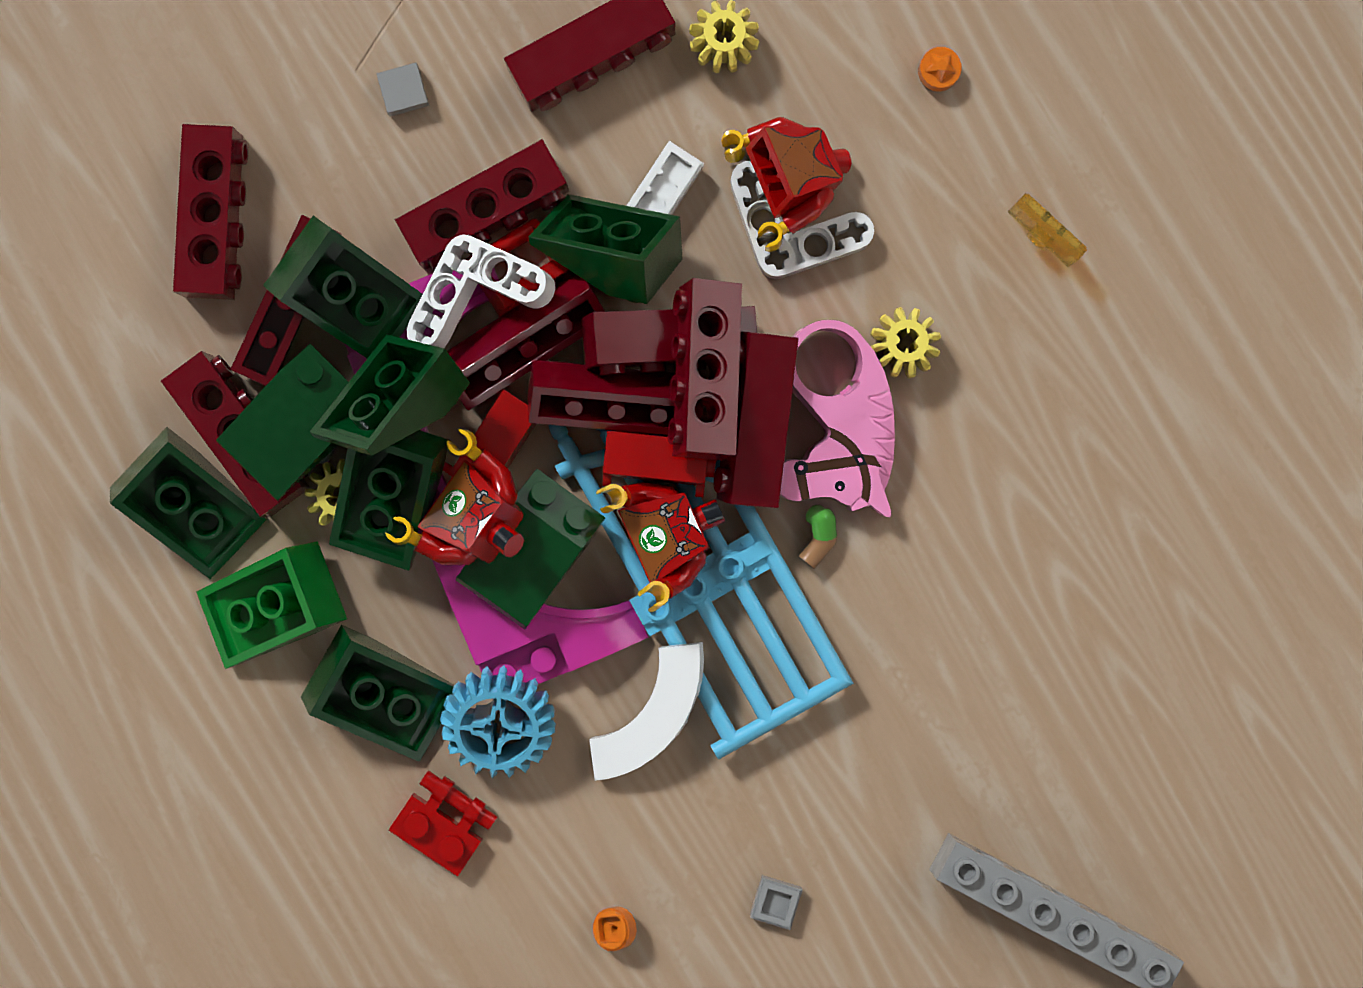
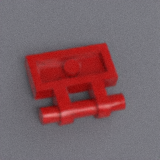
(435, 832)

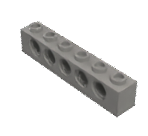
(1054, 915)

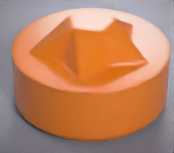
(939, 69)
(614, 928)

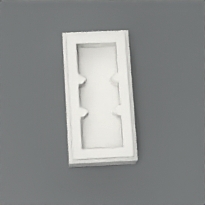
(667, 181)

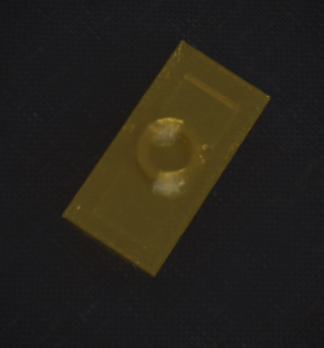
(1046, 231)

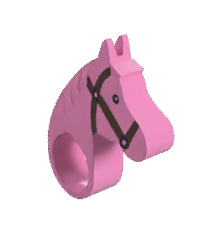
(859, 436)

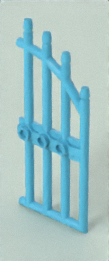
(724, 570)

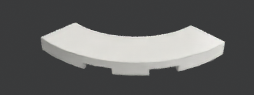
(661, 718)

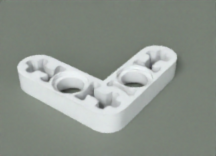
(793, 244)
(474, 272)

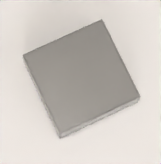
(402, 89)
(776, 902)

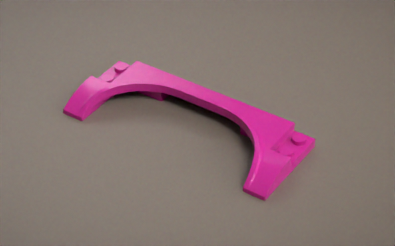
(557, 636)

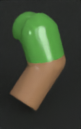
(824, 534)

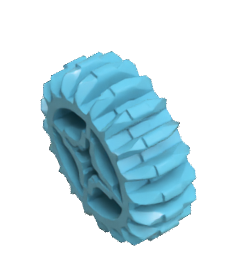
(466, 723)

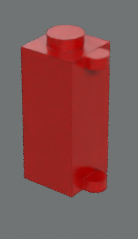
(501, 431)
(652, 460)

